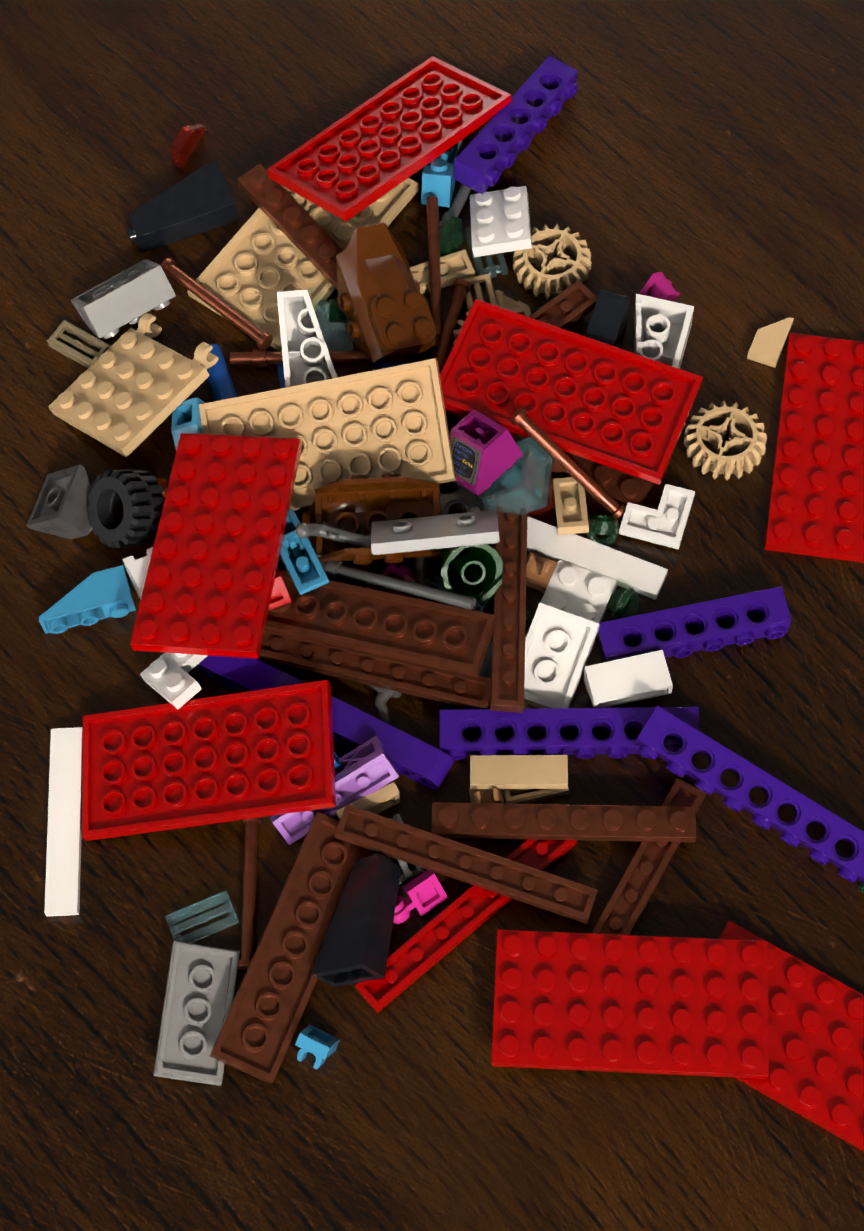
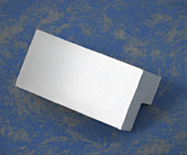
(627, 680)

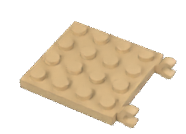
(132, 388)

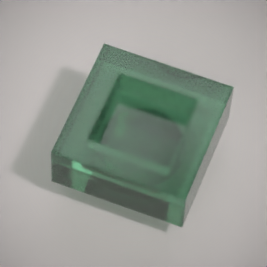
(452, 236)

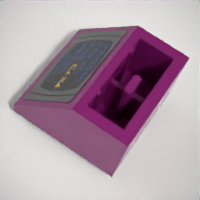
(481, 451)

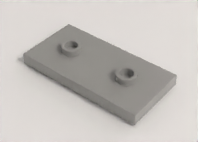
(434, 532)
(194, 1011)

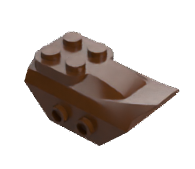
(382, 297)
(363, 500)

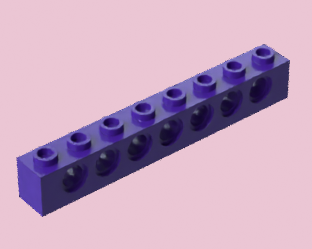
(552, 722)
(721, 759)

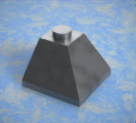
(63, 504)

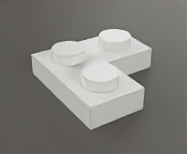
(661, 525)
(171, 679)

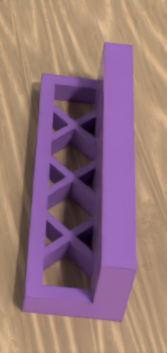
(358, 779)

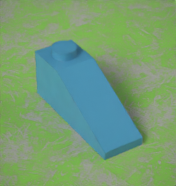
(300, 559)

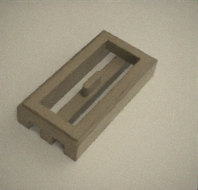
(70, 352)

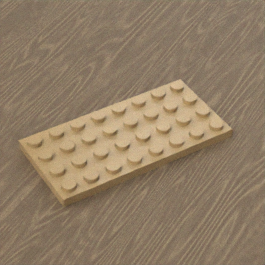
(266, 262)
(349, 426)

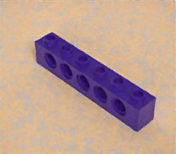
(515, 125)
(643, 628)

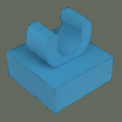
(317, 1043)

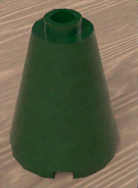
(472, 570)

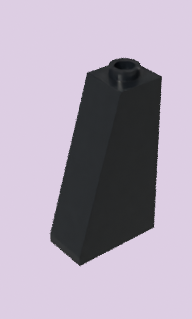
(184, 210)
(609, 319)
(362, 924)

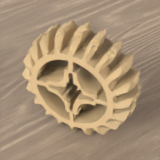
(556, 268)
(711, 429)

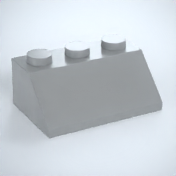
(124, 298)

